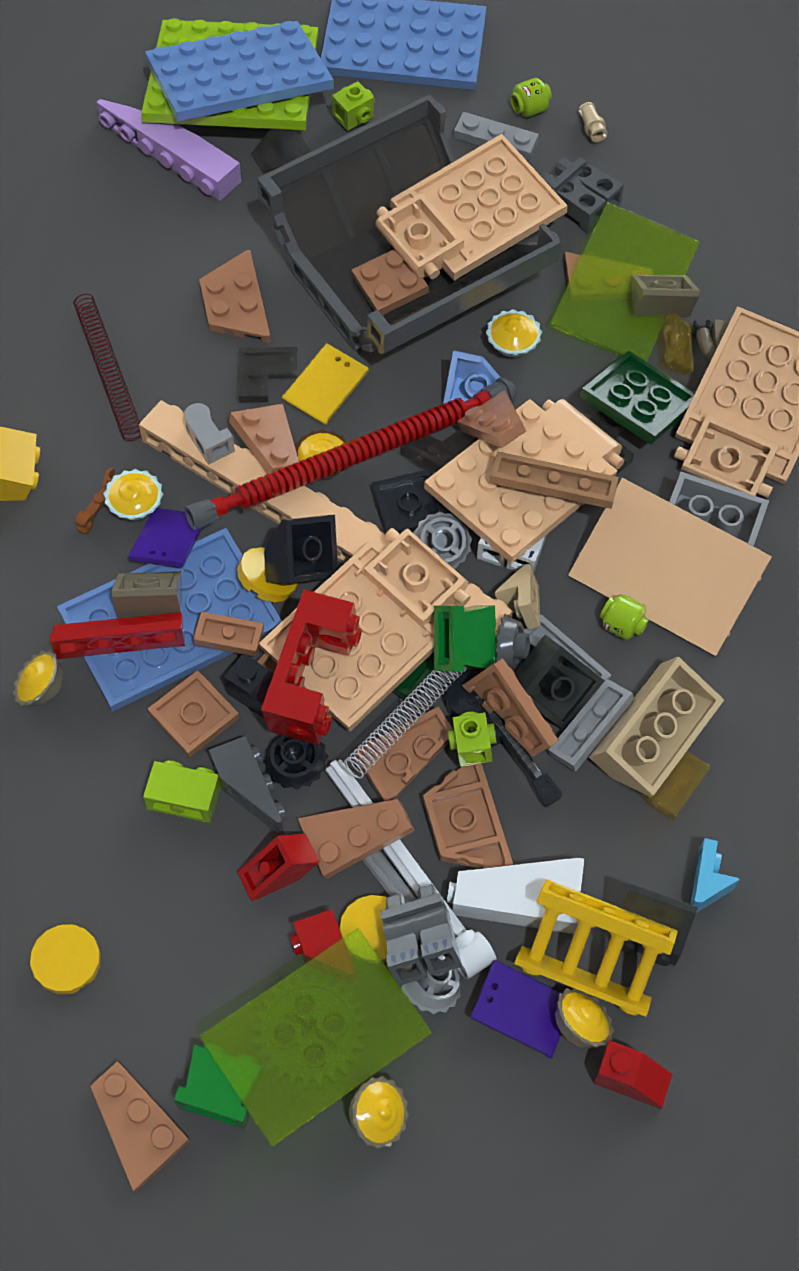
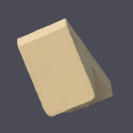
(522, 596)

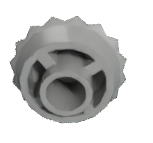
(446, 537)
(434, 992)

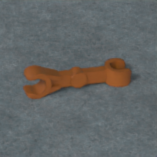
(85, 518)

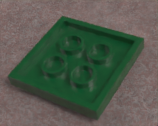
(638, 397)

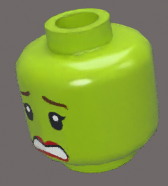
(530, 97)
(624, 617)

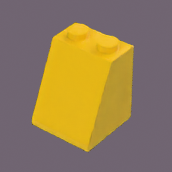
(17, 464)

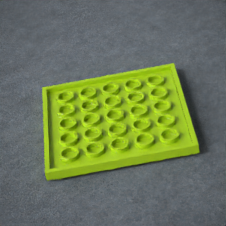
(279, 114)

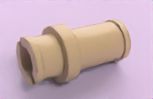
(594, 124)

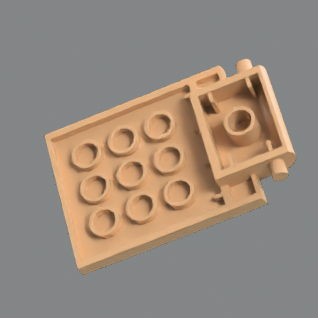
(469, 211)
(746, 408)
(517, 518)
(395, 604)

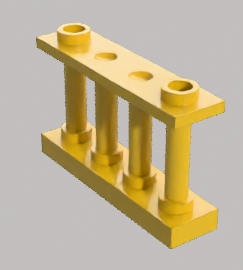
(621, 926)

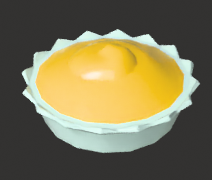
(513, 333)
(133, 494)

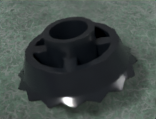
(295, 761)

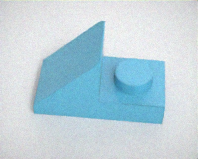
(708, 883)

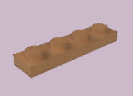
(554, 480)

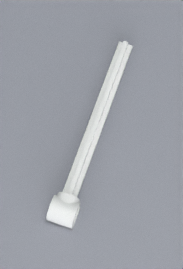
(472, 947)

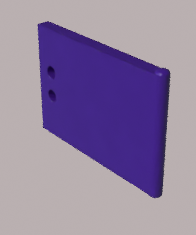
(165, 539)
(519, 1008)

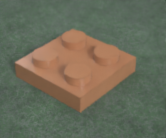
(389, 282)
(193, 713)

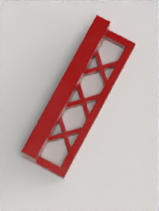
(118, 635)

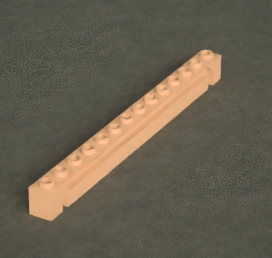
(166, 431)

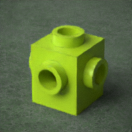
(353, 105)
(472, 738)

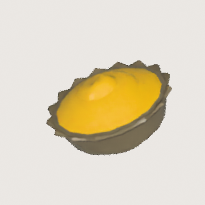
(38, 680)
(583, 1019)
(378, 1112)

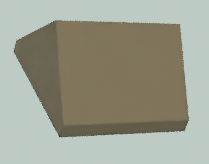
(663, 295)
(147, 593)

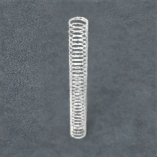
(347, 759)

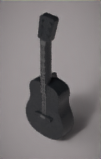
(461, 701)

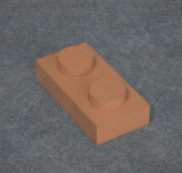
(228, 634)

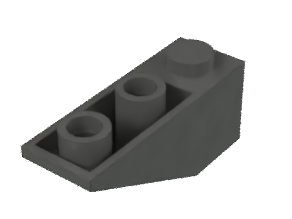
(244, 782)

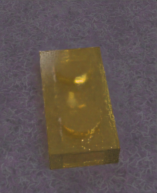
(678, 344)
(679, 785)

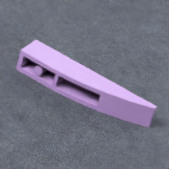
(174, 148)

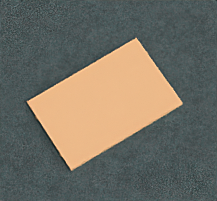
(672, 563)

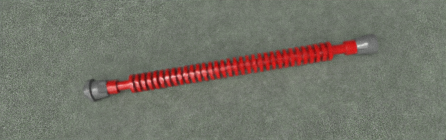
(343, 456)

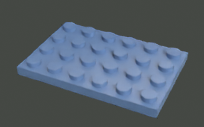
(405, 41)
(238, 70)
(208, 586)

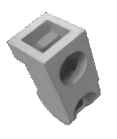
(205, 435)

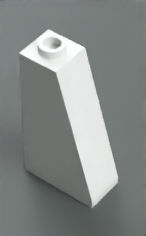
(512, 891)

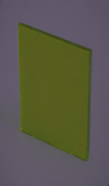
(600, 292)
(314, 1036)

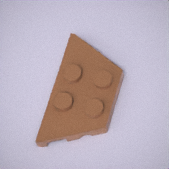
(234, 299)
(466, 820)

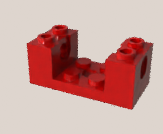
(318, 623)

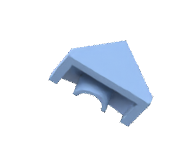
(468, 376)

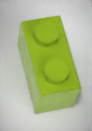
(182, 791)

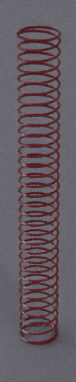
(98, 368)

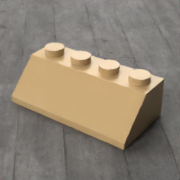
(657, 727)

